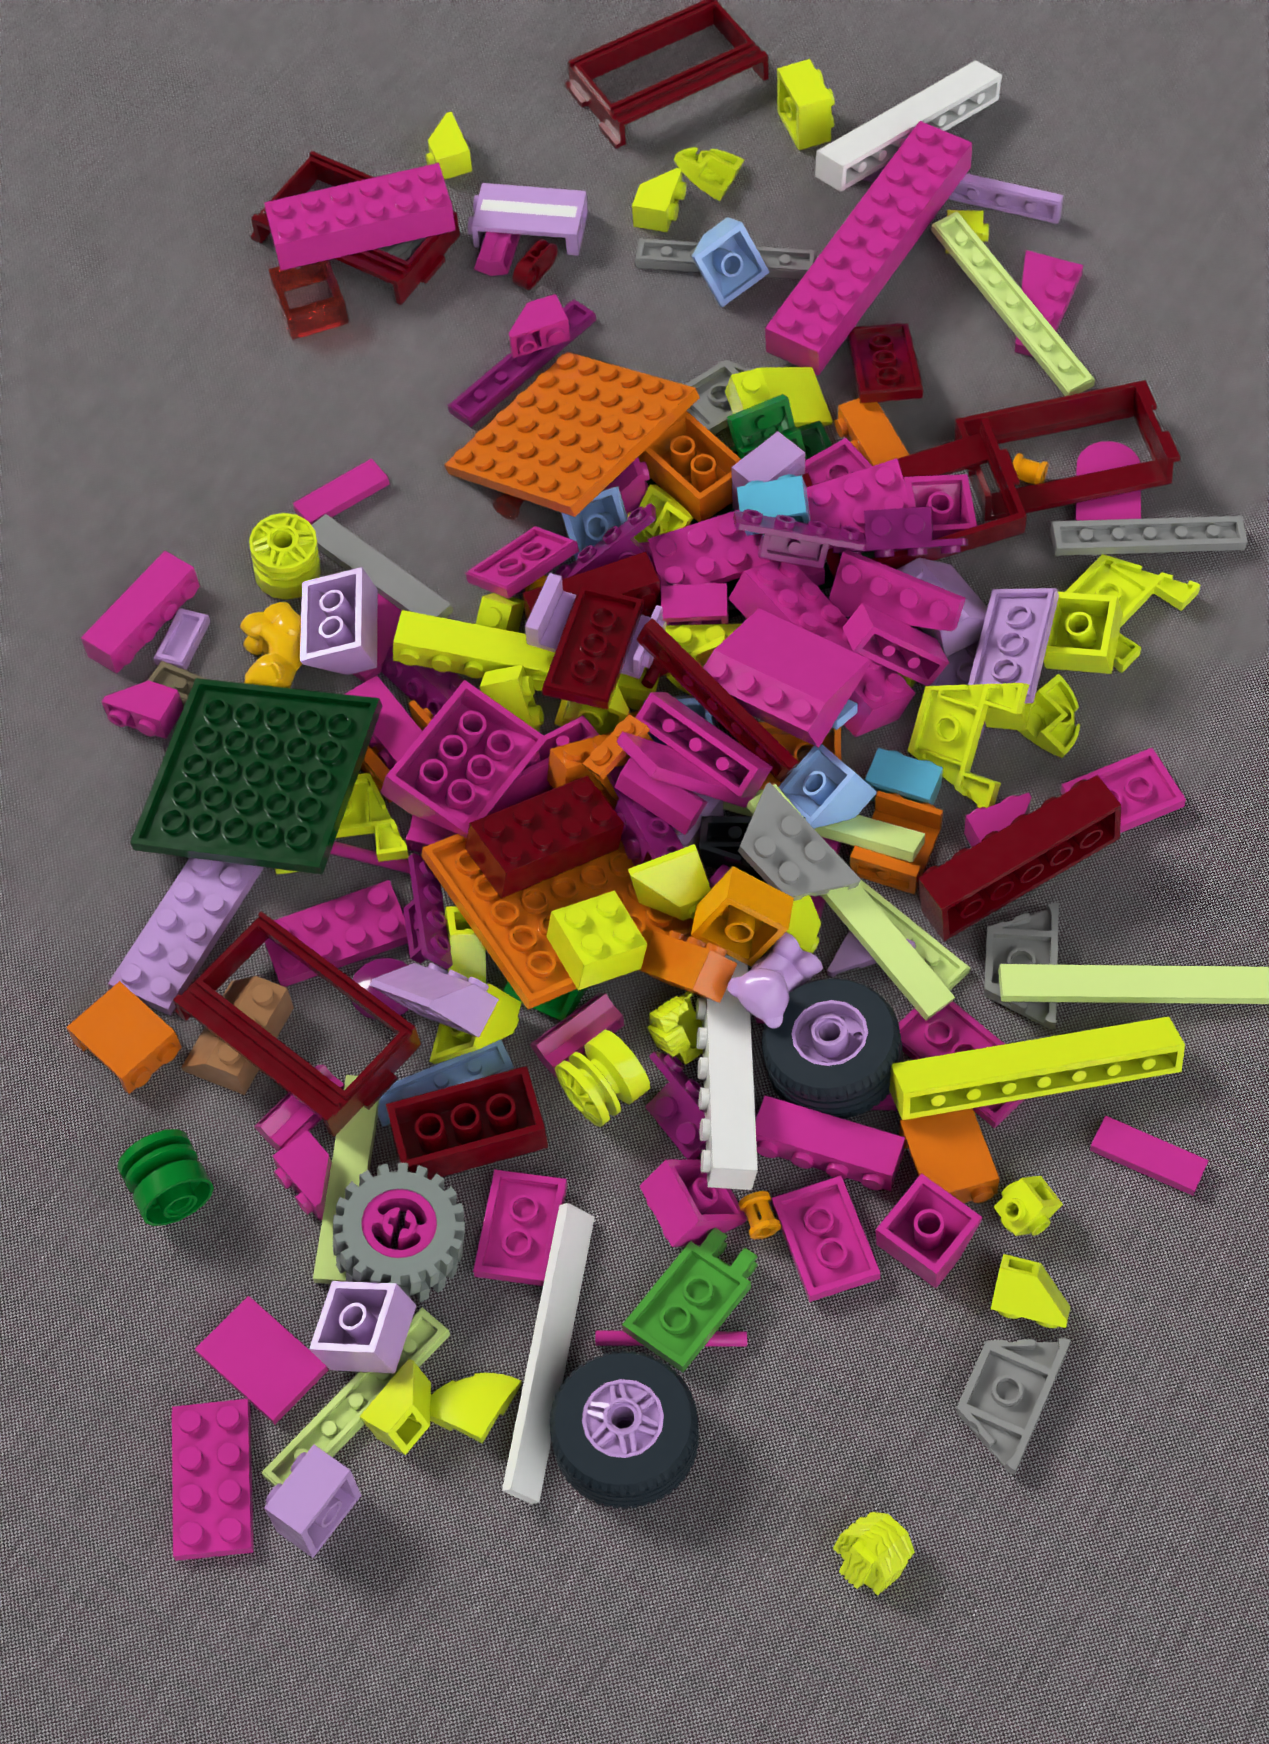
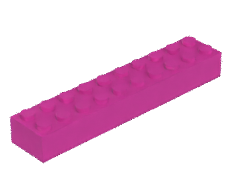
(868, 247)

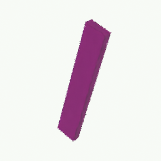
(512, 372)

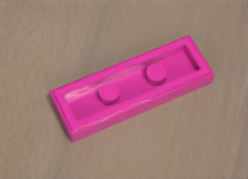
(342, 492)
(1149, 1155)

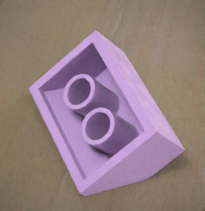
(973, 611)
(339, 622)
(440, 996)

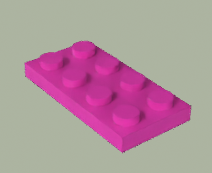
(342, 931)
(212, 1480)

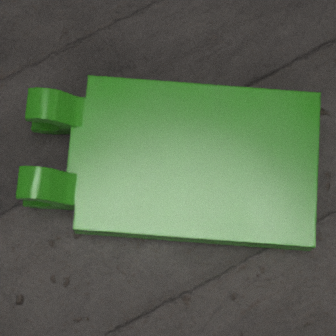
(691, 1301)

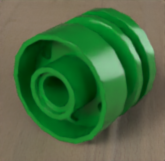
(165, 1177)

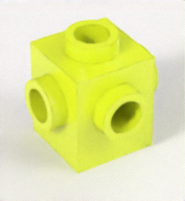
(1027, 1206)

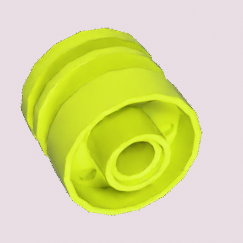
(284, 555)
(604, 1076)

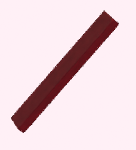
(715, 699)

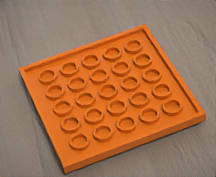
(571, 432)
(518, 924)

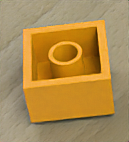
(742, 916)

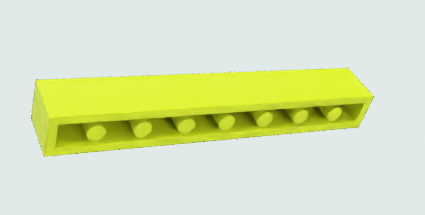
(478, 648)
(1036, 1068)

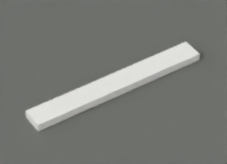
(548, 1353)

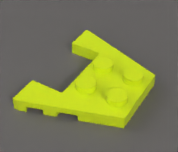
(1133, 589)
(951, 727)
(368, 815)

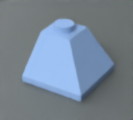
(729, 260)
(596, 519)
(826, 789)

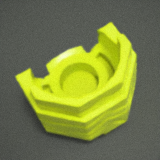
(675, 1028)
(874, 1551)

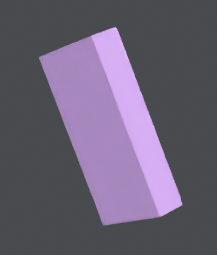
(182, 638)

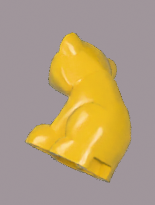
(278, 636)

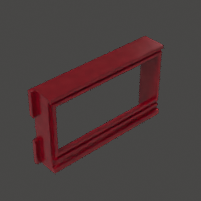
(650, 39)
(378, 263)
(1067, 414)
(950, 459)
(274, 1057)

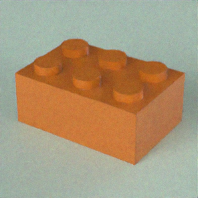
(692, 467)

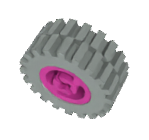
(375, 1211)

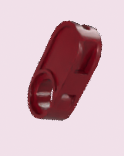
(535, 264)

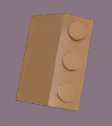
(219, 1063)

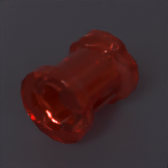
(508, 506)

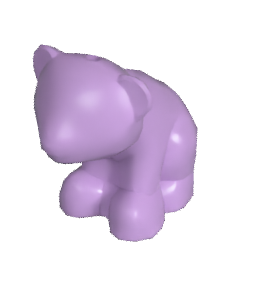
(777, 973)

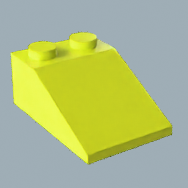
(765, 383)

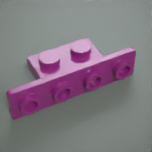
(902, 530)
(796, 541)
(615, 544)
(423, 684)
(643, 832)
(426, 917)
(678, 1106)

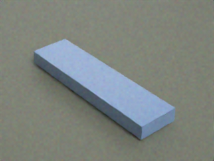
(461, 1069)

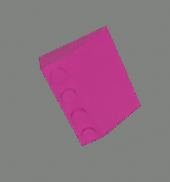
(787, 675)
(462, 761)

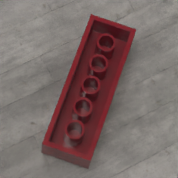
(1020, 857)

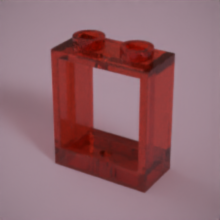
(316, 315)

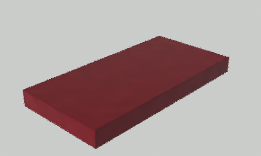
(885, 363)
(593, 647)

